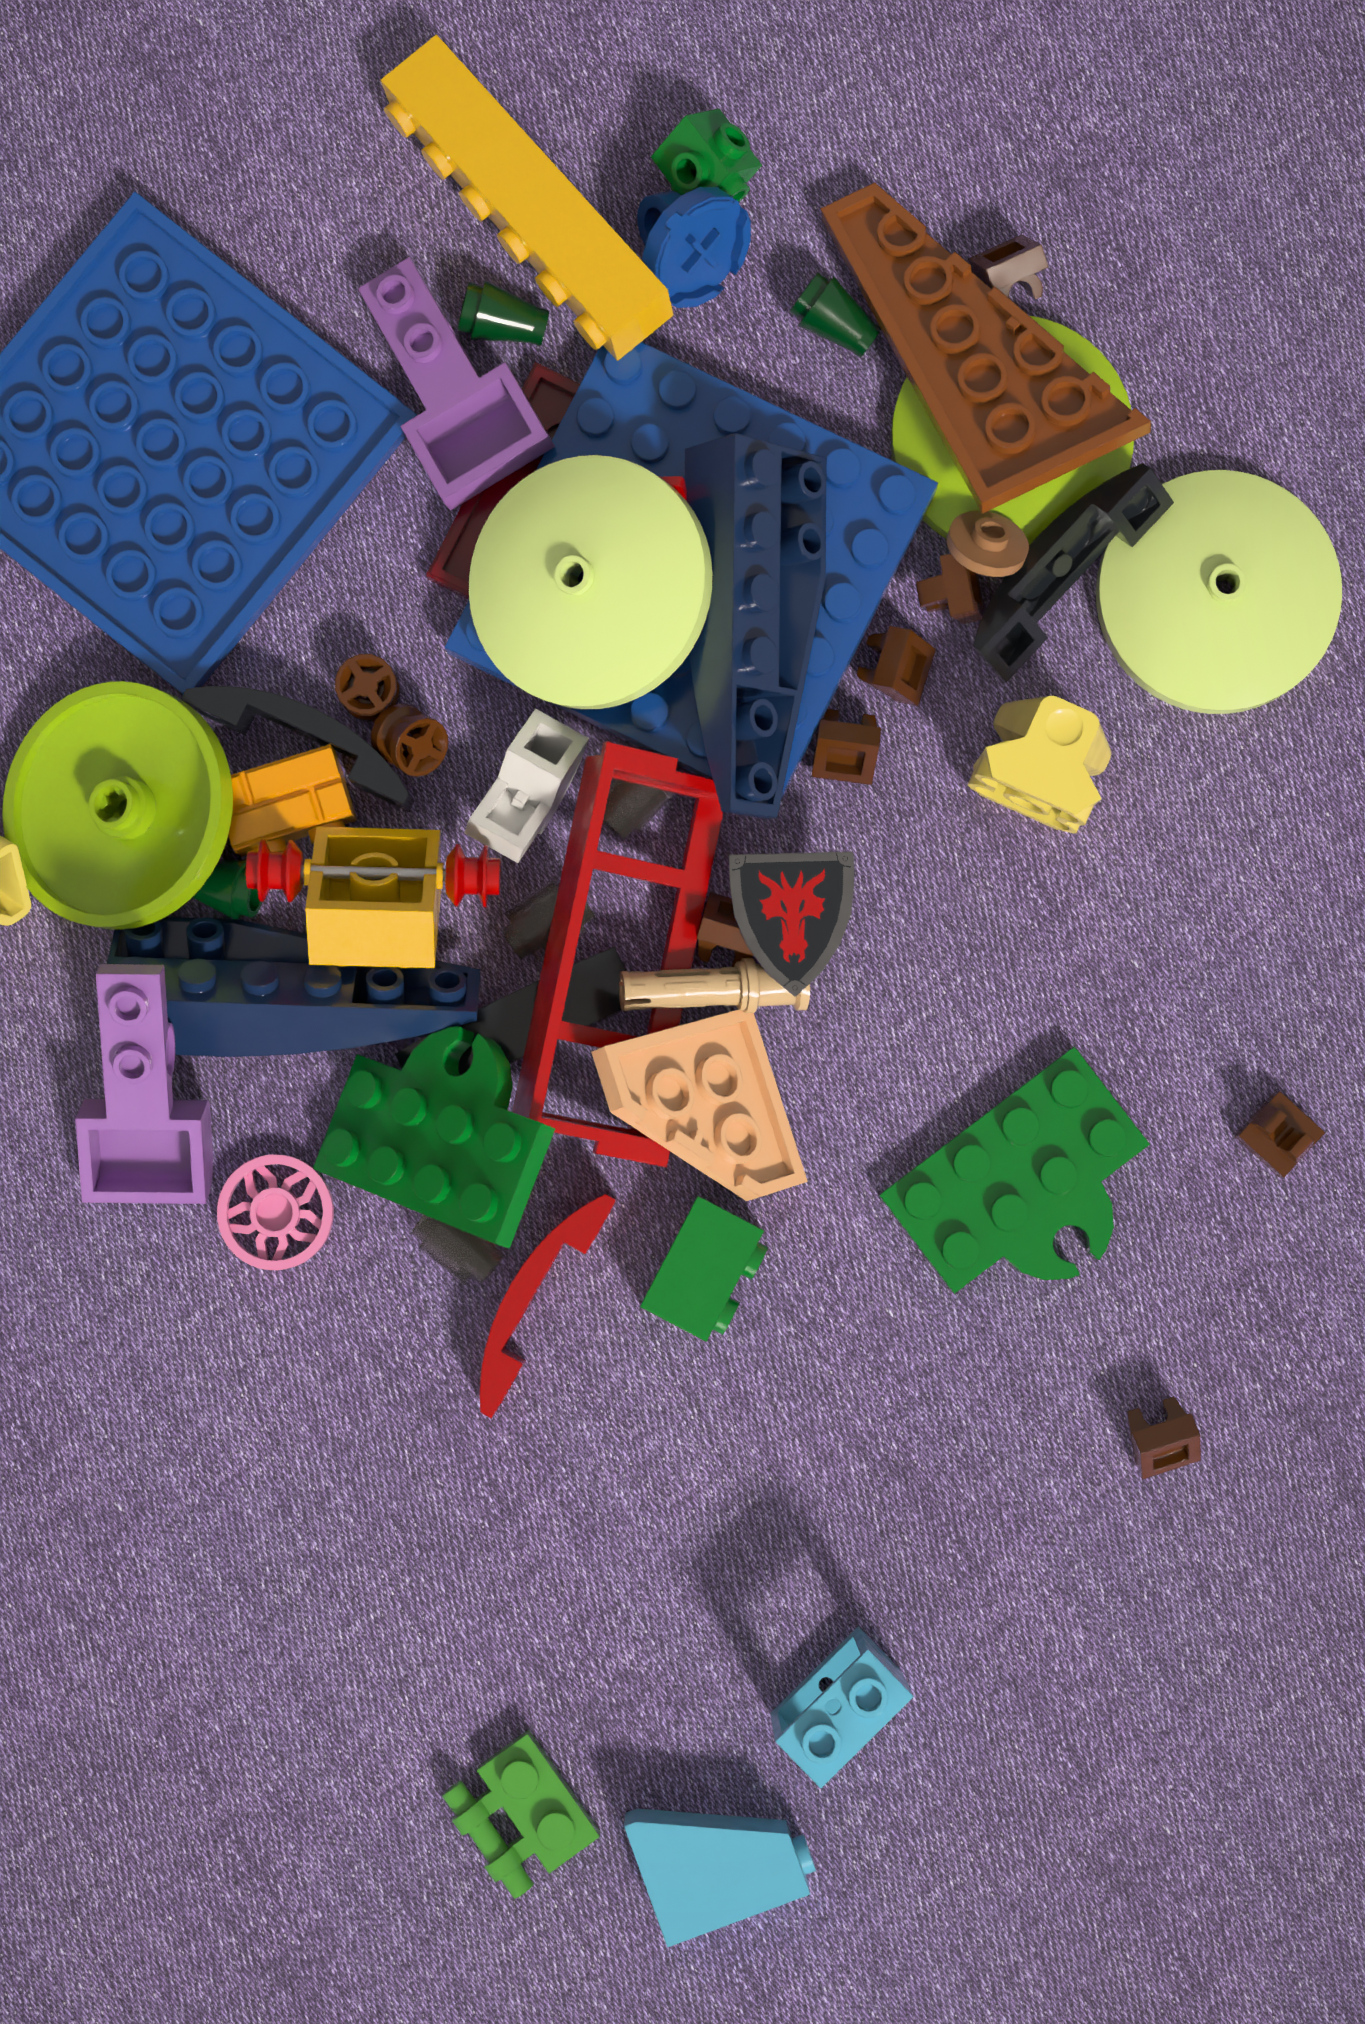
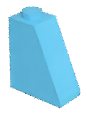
(715, 1868)

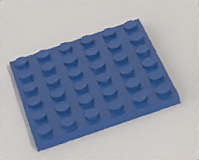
(648, 414)
(176, 444)

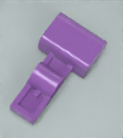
(472, 424)
(138, 1138)

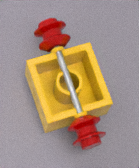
(373, 891)

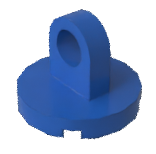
(693, 241)

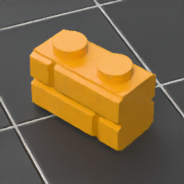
(289, 800)

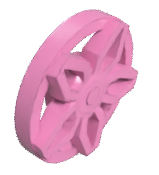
(275, 1212)

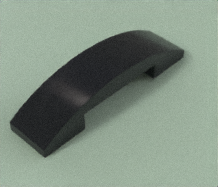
(1059, 556)
(238, 706)
(589, 1000)

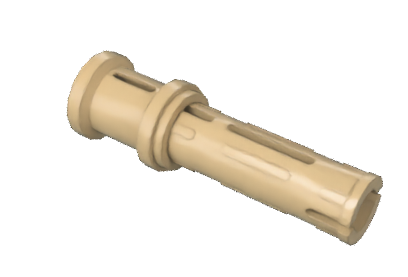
(741, 985)

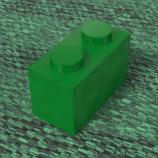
(704, 1269)

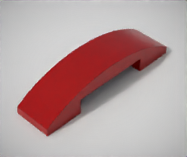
(499, 1364)

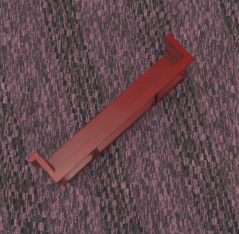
(581, 858)

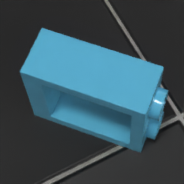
(832, 1725)

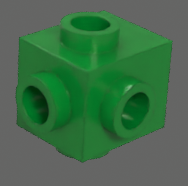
(707, 153)

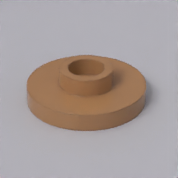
(987, 543)

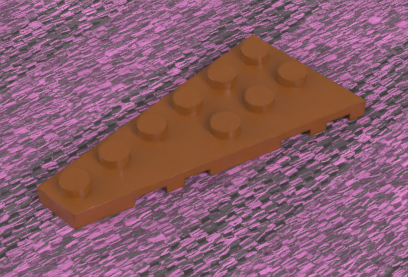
(981, 366)

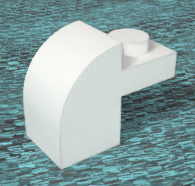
(528, 787)

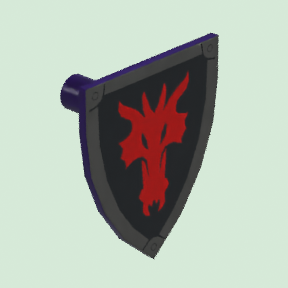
(792, 910)

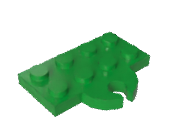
(439, 1136)
(1020, 1179)

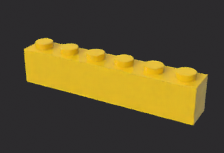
(526, 198)

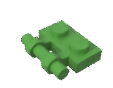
(538, 1804)

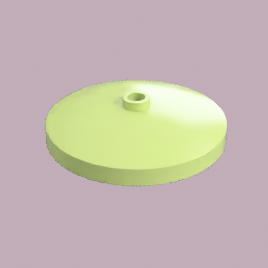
(639, 591)
(1210, 646)

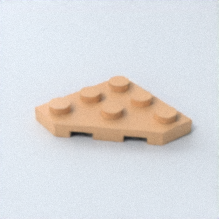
(708, 1100)

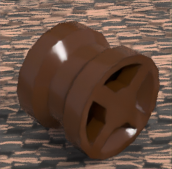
(360, 678)
(412, 754)

